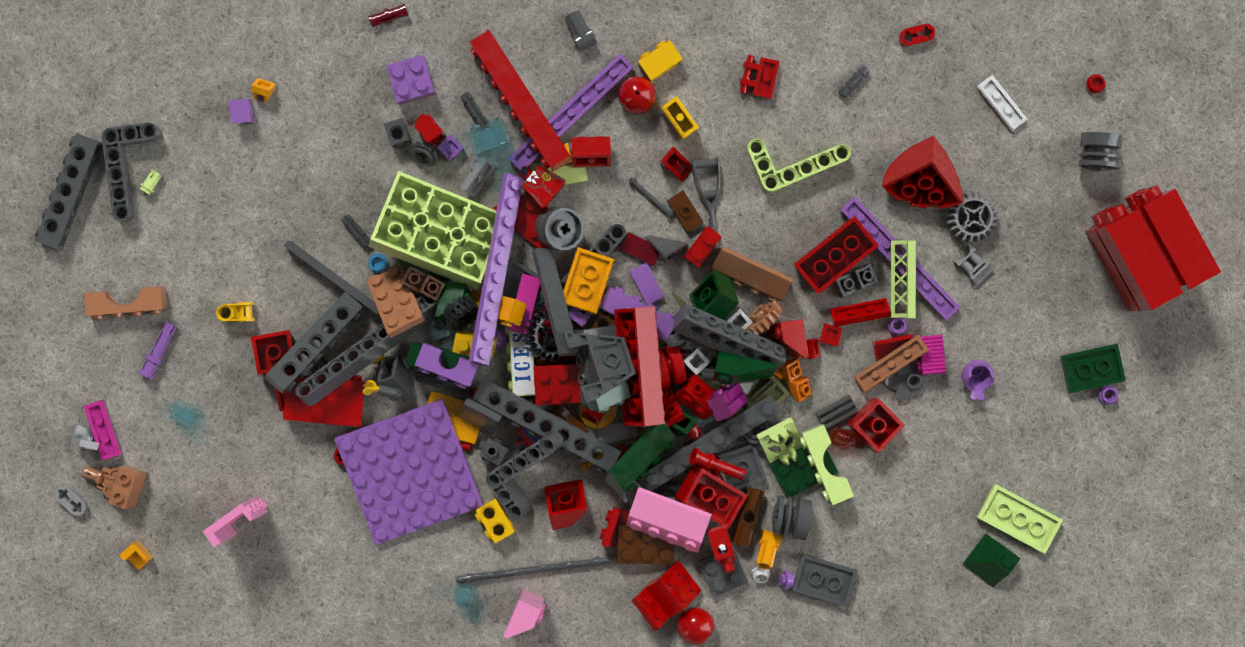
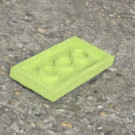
(1019, 518)

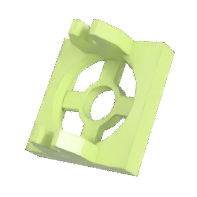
(774, 433)

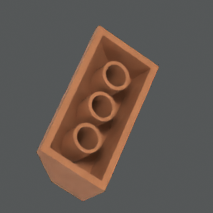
(751, 273)

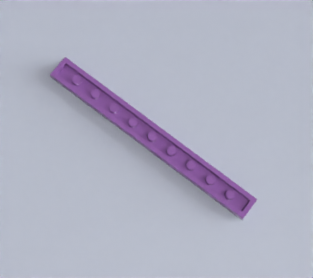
(496, 270)

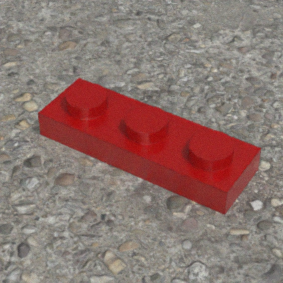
(860, 312)

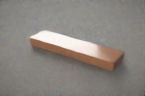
(891, 363)

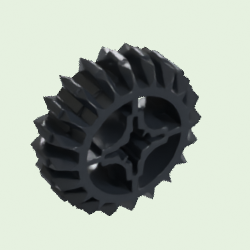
(540, 346)

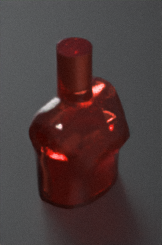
(844, 439)

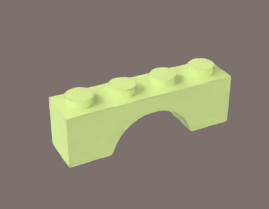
(816, 441)

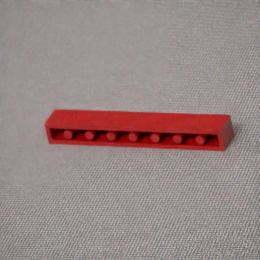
(521, 101)

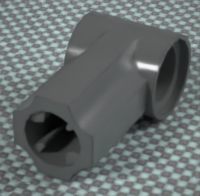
(581, 33)

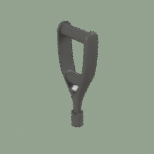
(708, 194)

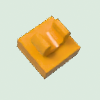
(263, 88)

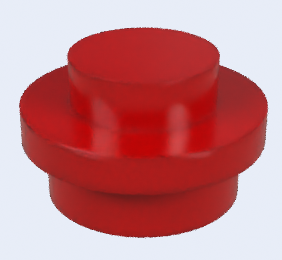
(1095, 83)

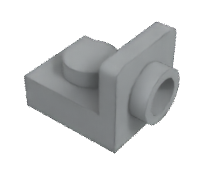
(83, 438)

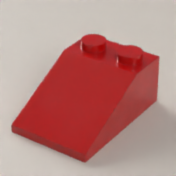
(711, 495)

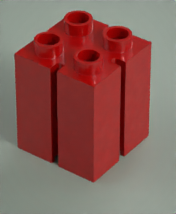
(1151, 248)

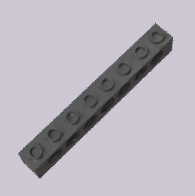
(610, 452)

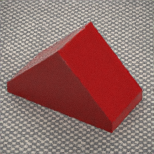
(676, 164)

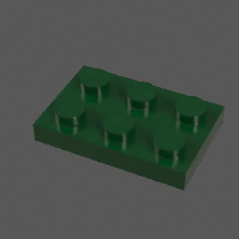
(1092, 368)
(799, 474)

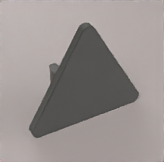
(665, 246)

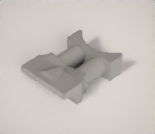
(980, 271)

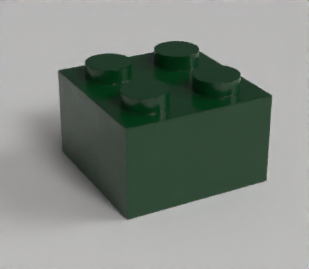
(715, 295)

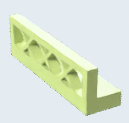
(910, 279)

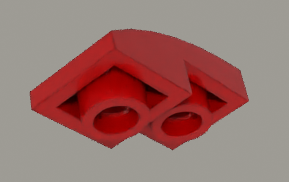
(672, 409)

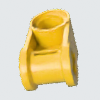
(239, 312)

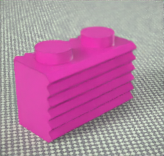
(932, 361)

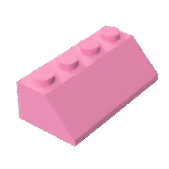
(668, 520)
(526, 613)

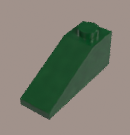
(738, 369)

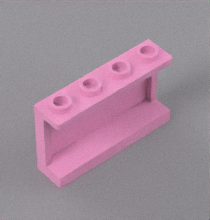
(222, 529)

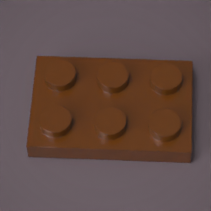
(641, 548)

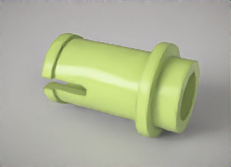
(150, 182)

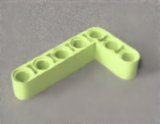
(795, 169)

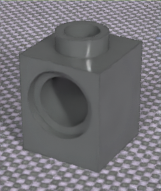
(394, 125)

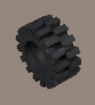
(461, 313)

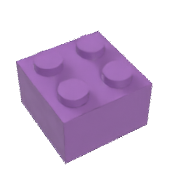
(411, 80)

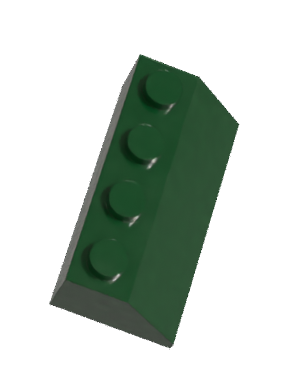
(640, 458)

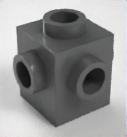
(500, 448)

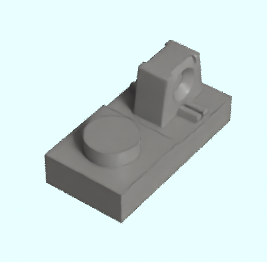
(481, 170)

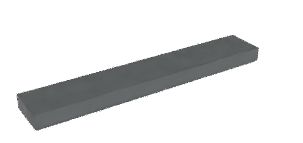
(332, 276)
(553, 298)

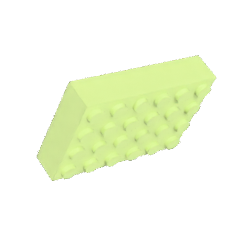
(435, 230)

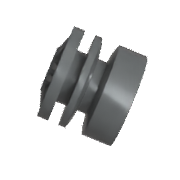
(1100, 150)
(792, 517)

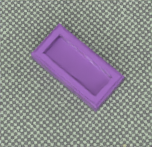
(646, 283)

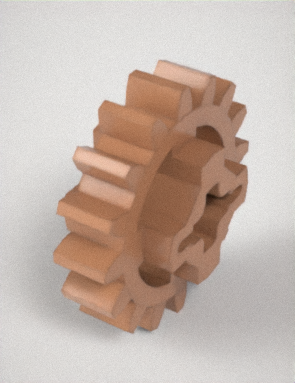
(764, 317)

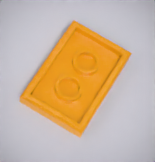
(587, 280)
(464, 429)

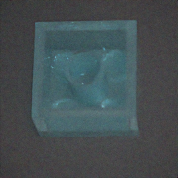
(489, 137)

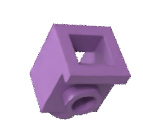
(580, 318)

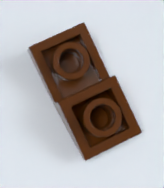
(422, 283)
(564, 413)

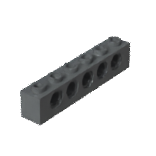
(71, 202)
(345, 305)
(726, 336)

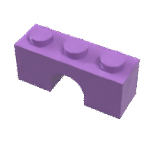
(430, 360)

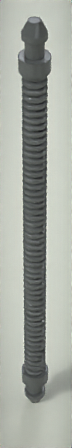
(544, 568)

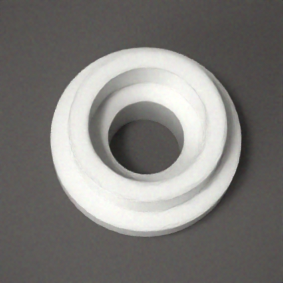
(760, 575)

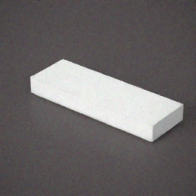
(1001, 103)

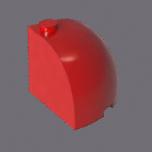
(924, 177)

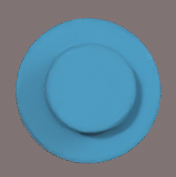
(378, 263)

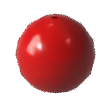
(637, 103)
(695, 625)

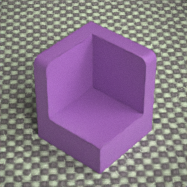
(241, 111)

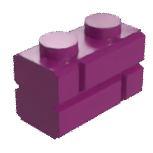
(727, 400)

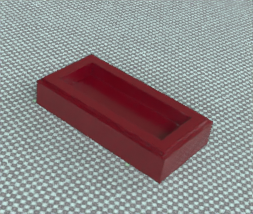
(640, 248)

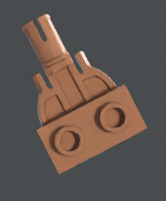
(120, 484)

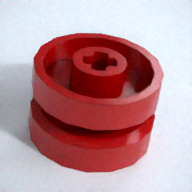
(671, 366)

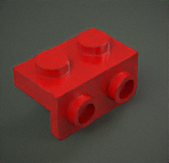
(613, 517)

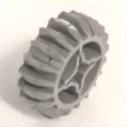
(978, 223)

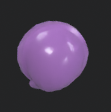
(977, 377)

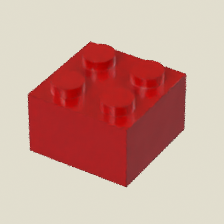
(270, 349)
(875, 425)

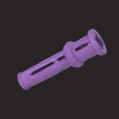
(154, 358)

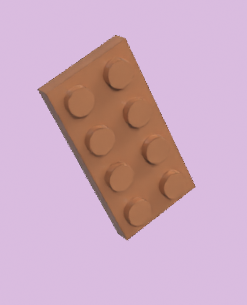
(395, 301)

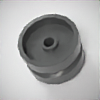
(559, 228)

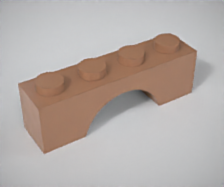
(150, 299)

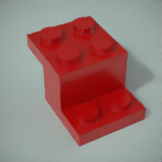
(666, 595)

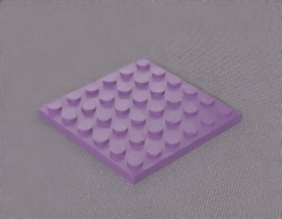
(409, 471)

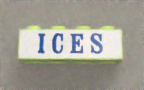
(521, 364)

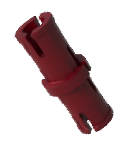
(388, 15)

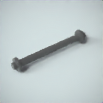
(669, 213)

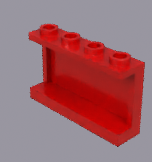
(339, 407)

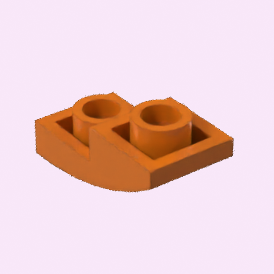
(797, 384)

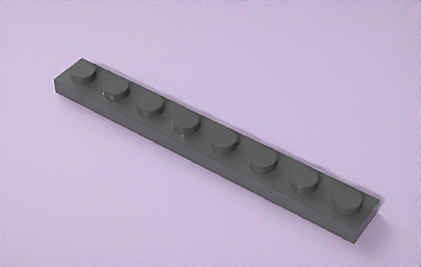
(711, 441)

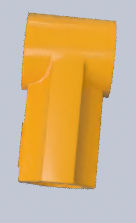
(768, 546)

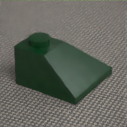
(991, 560)

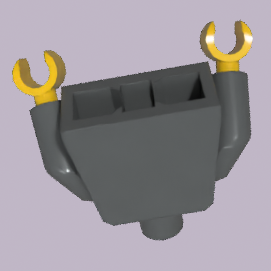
(393, 379)

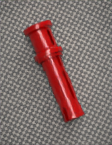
(709, 462)

